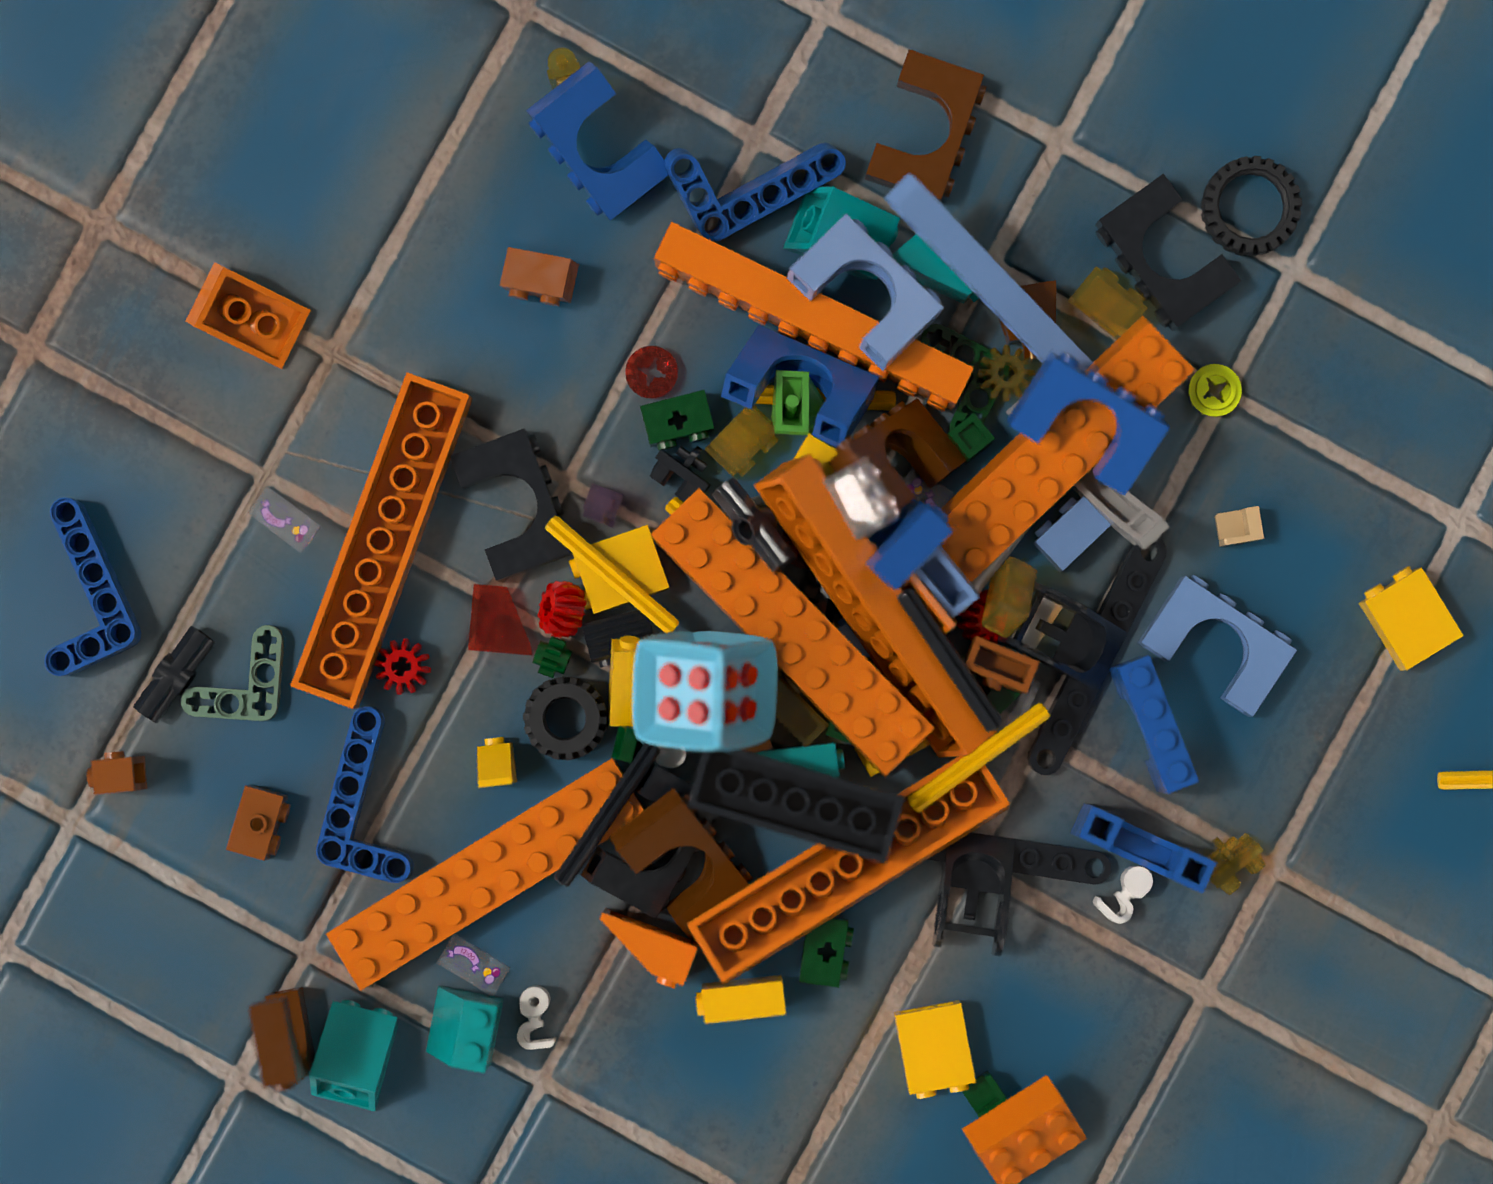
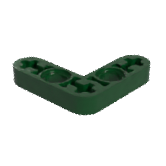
(979, 352)

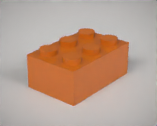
(1024, 1133)

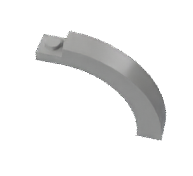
(1124, 513)

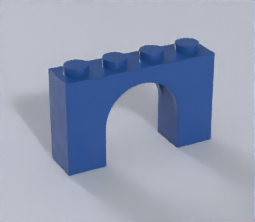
(559, 119)
(1061, 383)
(845, 386)
(907, 542)
(1169, 759)
(1143, 848)

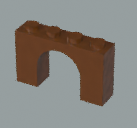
(956, 92)
(913, 435)
(673, 824)
(282, 1038)

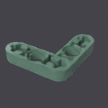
(248, 697)

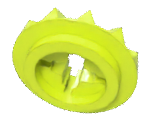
(1217, 375)

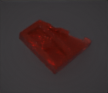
(496, 622)

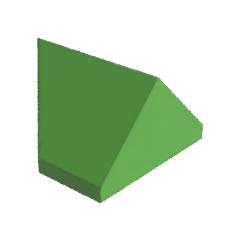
(795, 403)

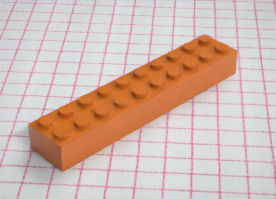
(822, 321)
(1033, 476)
(381, 541)
(867, 604)
(805, 641)
(476, 878)
(829, 881)

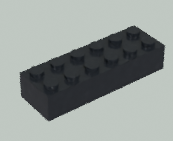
(797, 802)

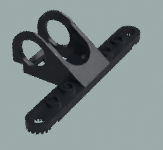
(1084, 649)
(987, 865)

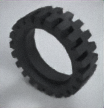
(1282, 181)

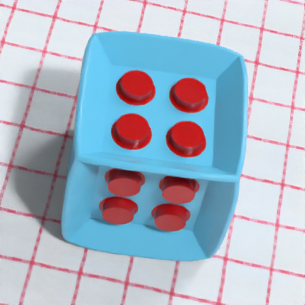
(704, 690)

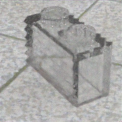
(861, 497)

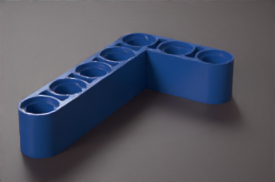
(752, 191)
(95, 592)
(353, 805)

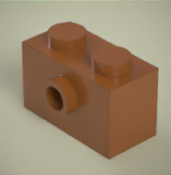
(539, 276)
(1000, 666)
(117, 773)
(258, 823)

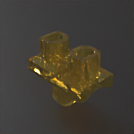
(561, 66)
(1231, 858)

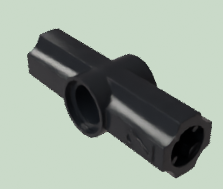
(754, 525)
(174, 674)

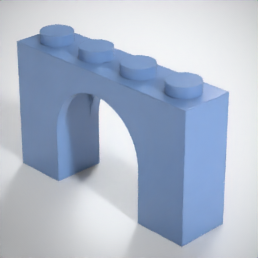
(851, 248)
(1263, 652)

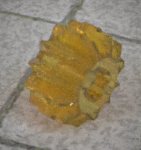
(998, 364)

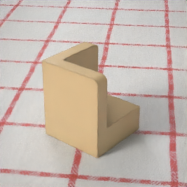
(1239, 526)

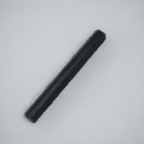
(950, 659)
(607, 814)

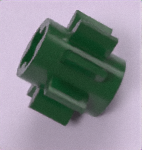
(552, 657)

